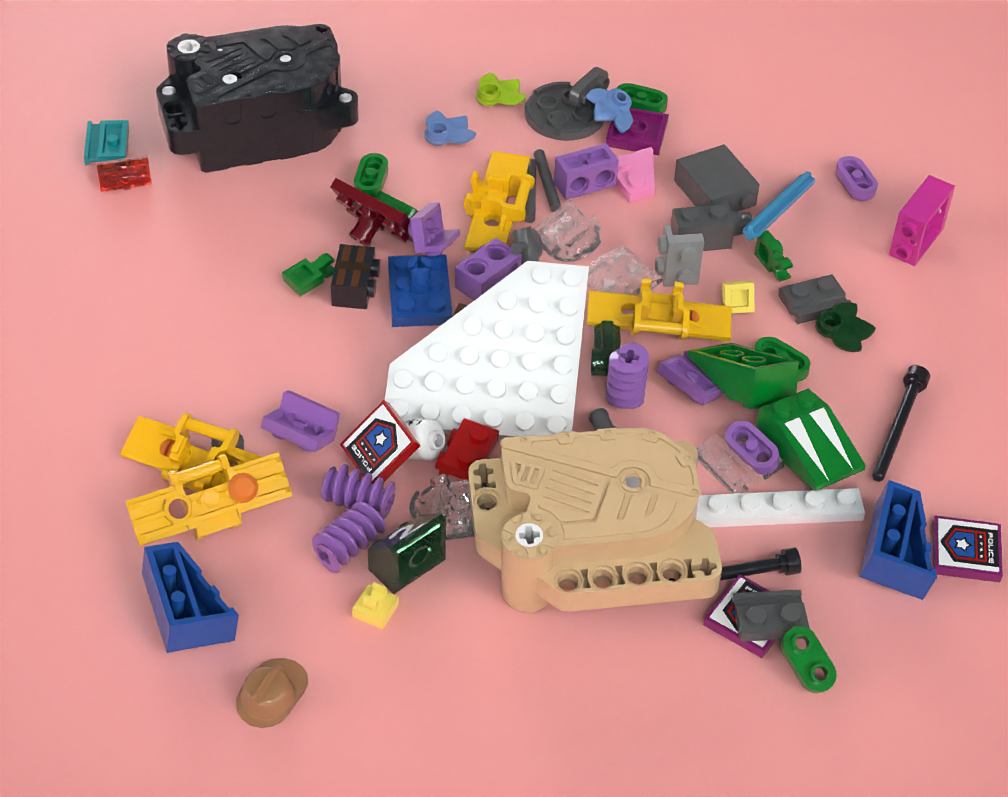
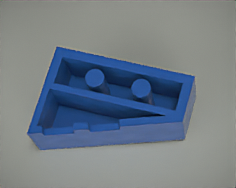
(897, 543)
(183, 601)

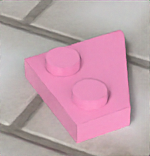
(636, 175)

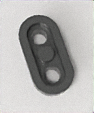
(593, 79)

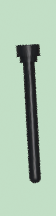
(915, 381)
(785, 562)

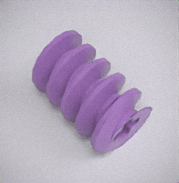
(627, 376)
(350, 489)
(347, 535)

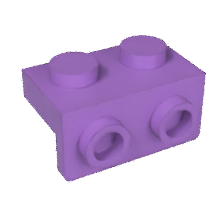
(428, 231)
(302, 422)

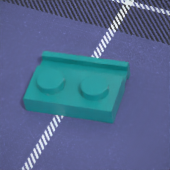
(106, 141)

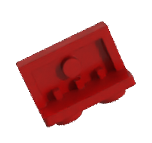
(465, 446)

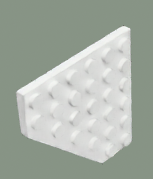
(501, 358)

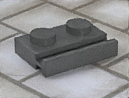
(812, 297)
(768, 614)

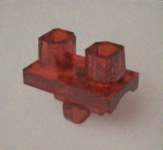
(124, 173)

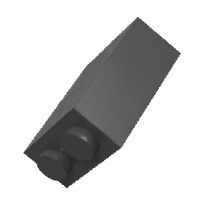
(716, 179)

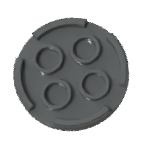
(553, 117)

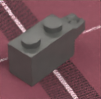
(715, 223)

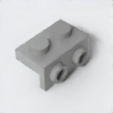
(679, 257)

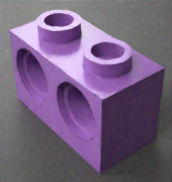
(586, 171)
(485, 268)

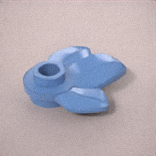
(612, 106)
(444, 130)

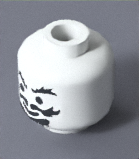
(429, 435)

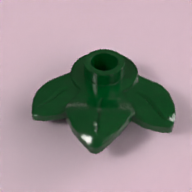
(844, 327)

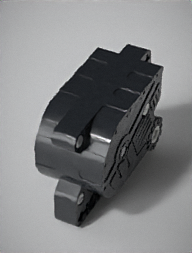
(254, 95)

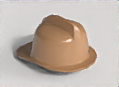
(271, 692)

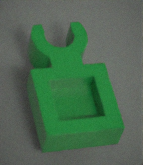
(770, 254)

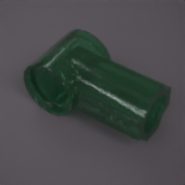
(606, 340)

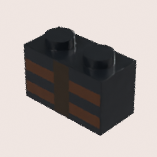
(354, 276)

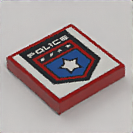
(380, 443)

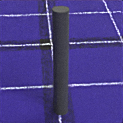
(547, 180)
(531, 201)

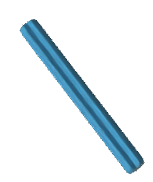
(778, 206)

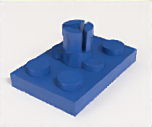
(419, 290)

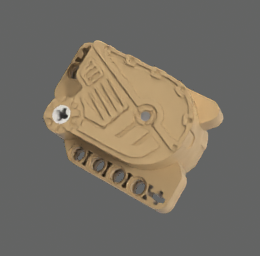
(594, 520)

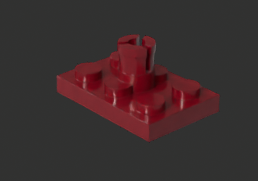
(371, 214)

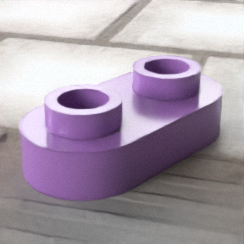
(856, 178)
(755, 447)

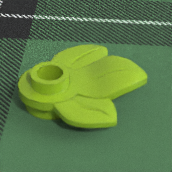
(494, 92)

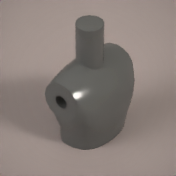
(528, 243)

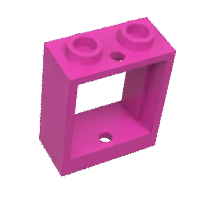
(921, 220)

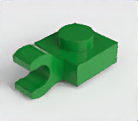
(306, 275)

